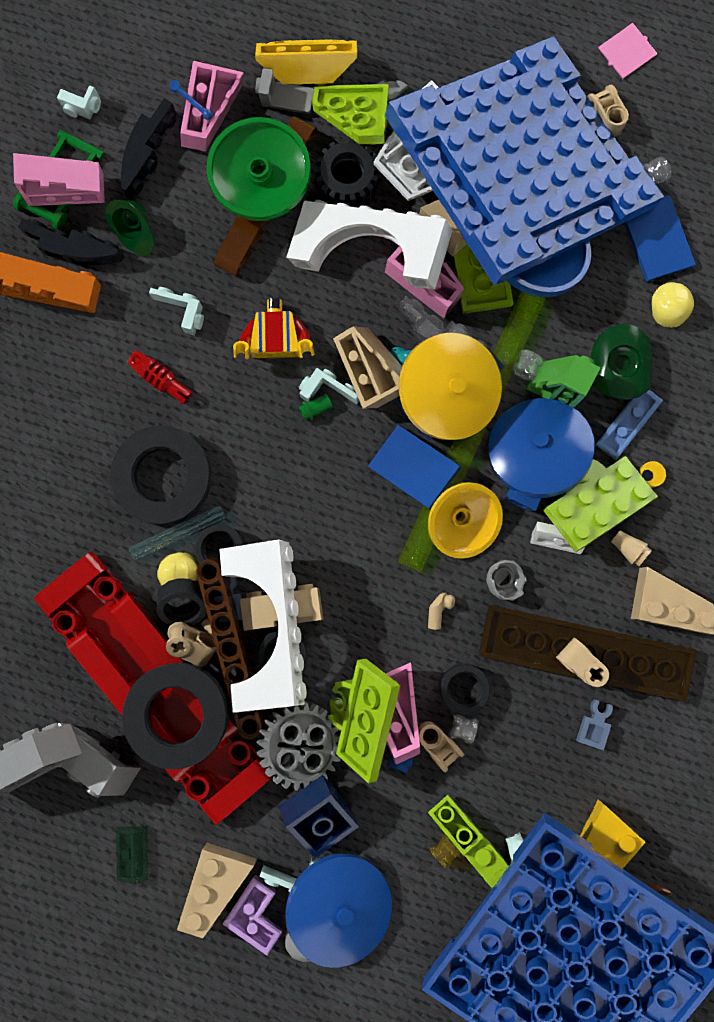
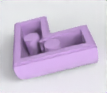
(247, 917)

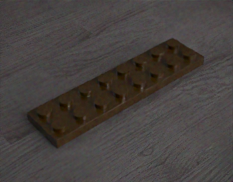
(630, 660)

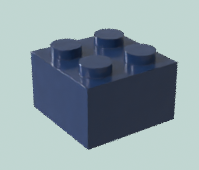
(318, 816)

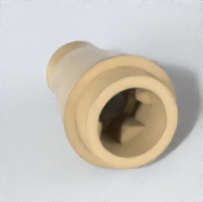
(631, 548)

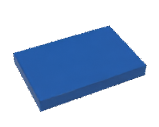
(660, 241)
(414, 467)

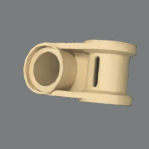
(610, 107)
(193, 647)
(580, 661)
(441, 748)

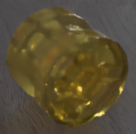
(445, 851)

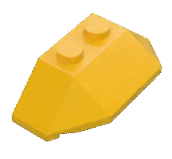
(307, 60)

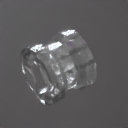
(527, 365)
(464, 728)

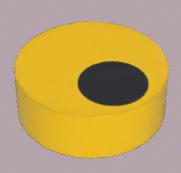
(653, 473)

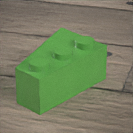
(565, 379)

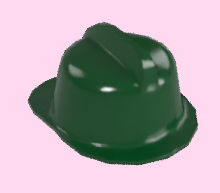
(131, 226)

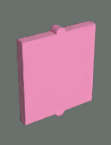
(627, 50)

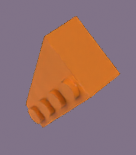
(48, 283)

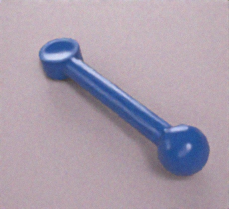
(175, 87)

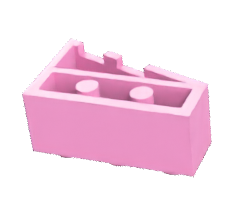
(214, 90)
(58, 180)
(439, 300)
(403, 732)

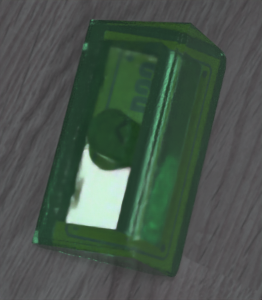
(132, 854)

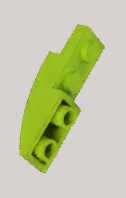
(469, 840)

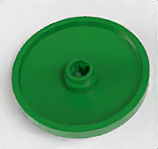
(258, 169)

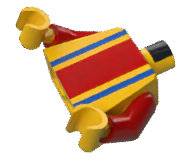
(274, 334)

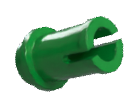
(315, 407)

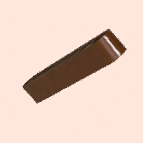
(244, 233)
(222, 635)

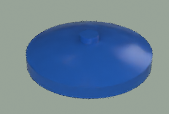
(555, 274)
(541, 447)
(338, 910)

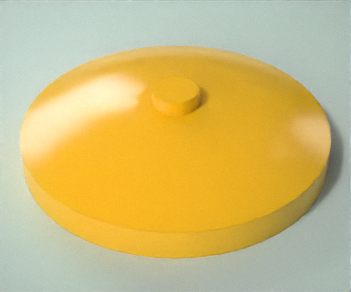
(450, 386)

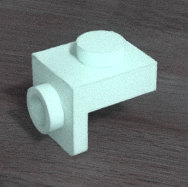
(76, 105)

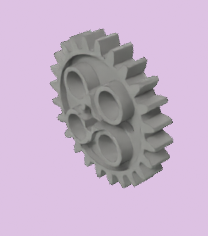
(296, 769)

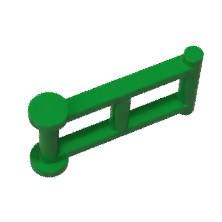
(60, 216)

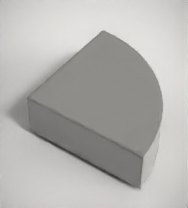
(396, 89)

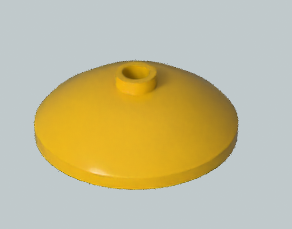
(474, 529)

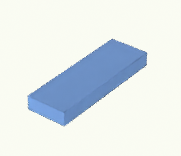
(628, 424)

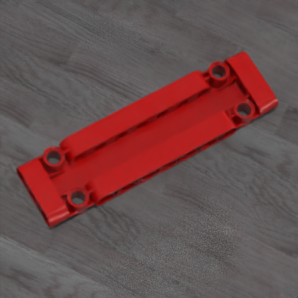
(119, 645)

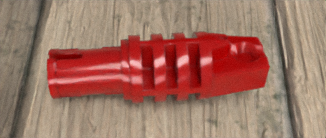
(158, 376)

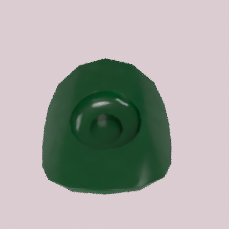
(624, 362)

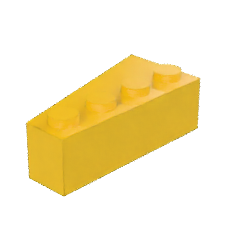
(611, 836)

